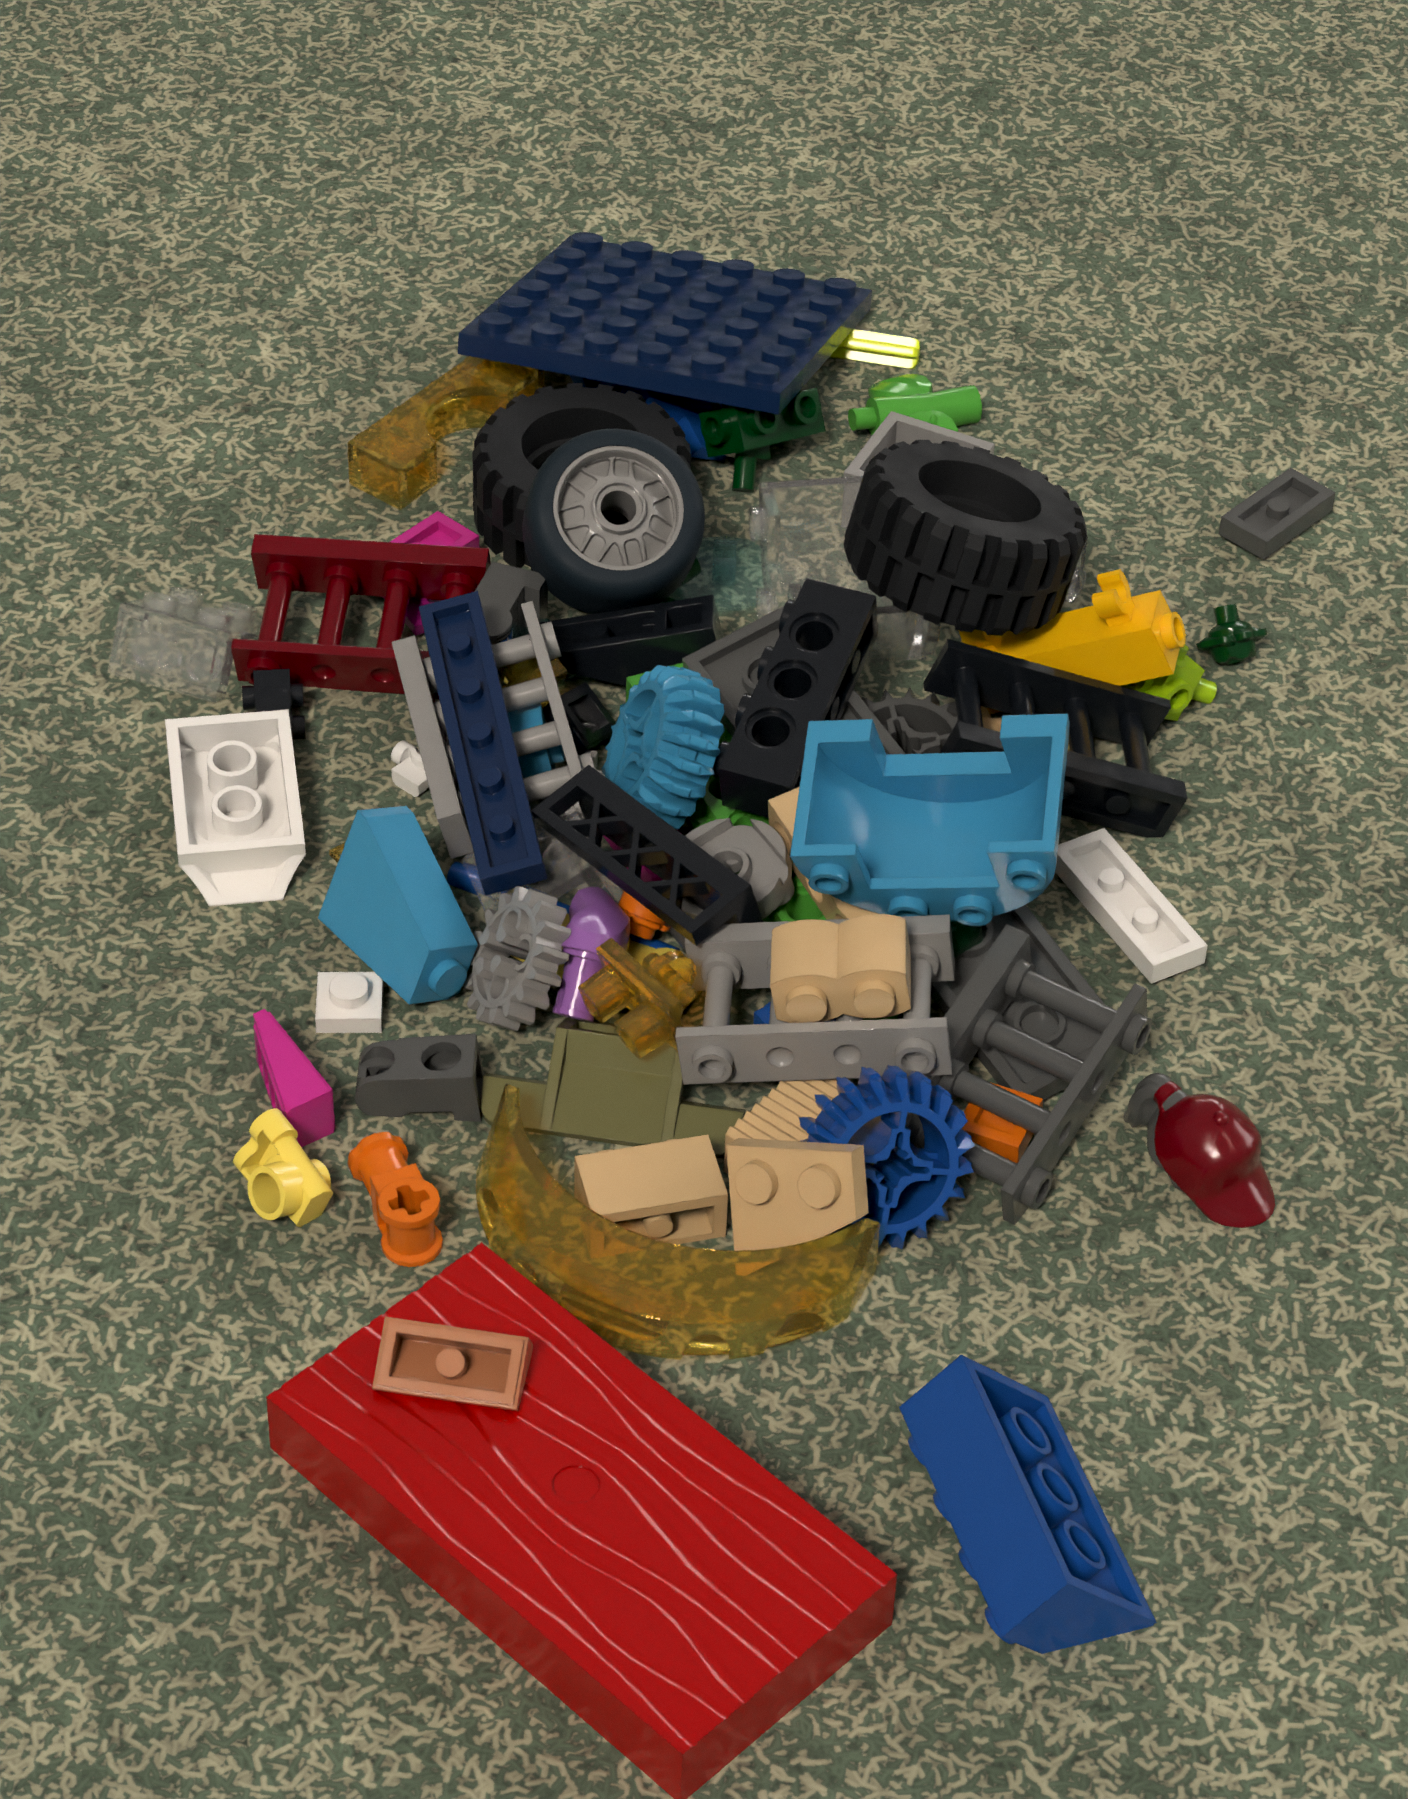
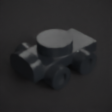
(274, 692)

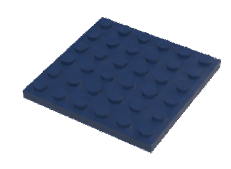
(669, 322)

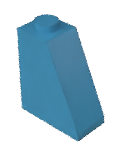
(398, 908)

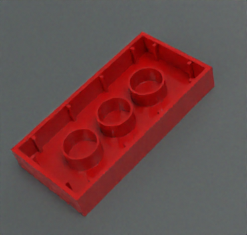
(591, 1529)

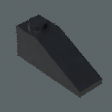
(636, 639)

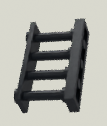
(1094, 789)

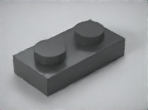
(1276, 513)

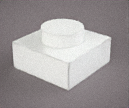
(349, 1002)

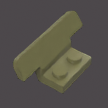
(608, 1094)

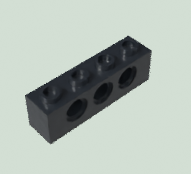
(799, 681)

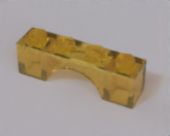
(399, 452)

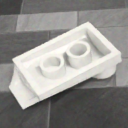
(236, 804)

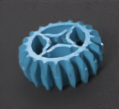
(666, 741)

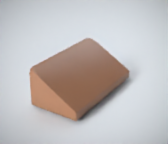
(452, 1363)

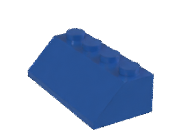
(1022, 1511)

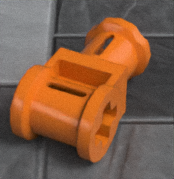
(401, 1199)

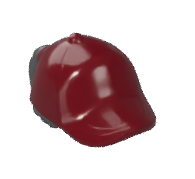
(1205, 1150)

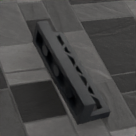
(648, 843)

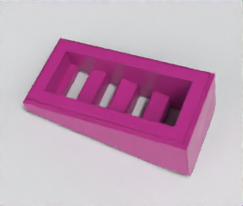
(292, 1081)

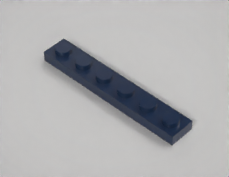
(482, 744)

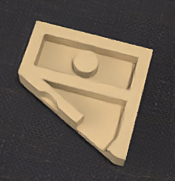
(793, 1190)

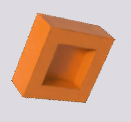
(997, 1133)

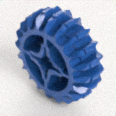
(912, 1181)

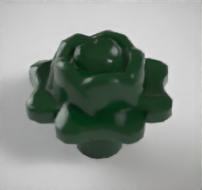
(1231, 638)

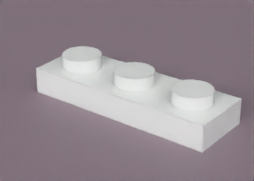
(1129, 906)

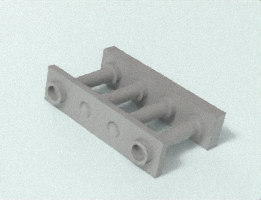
(430, 727)
(784, 1051)

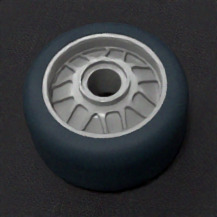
(603, 563)

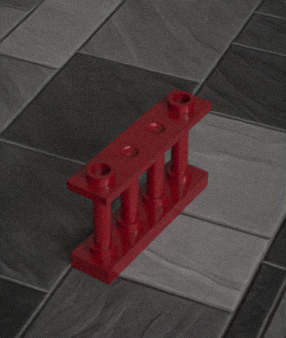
(340, 571)

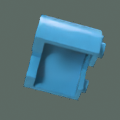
(931, 828)

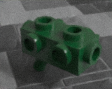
(749, 433)

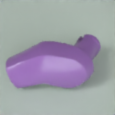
(592, 922)

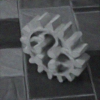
(528, 929)

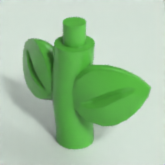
(915, 398)

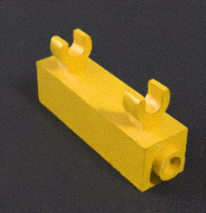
(1112, 641)

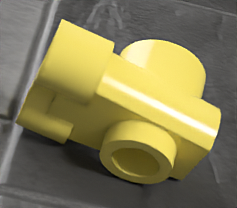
(280, 1172)

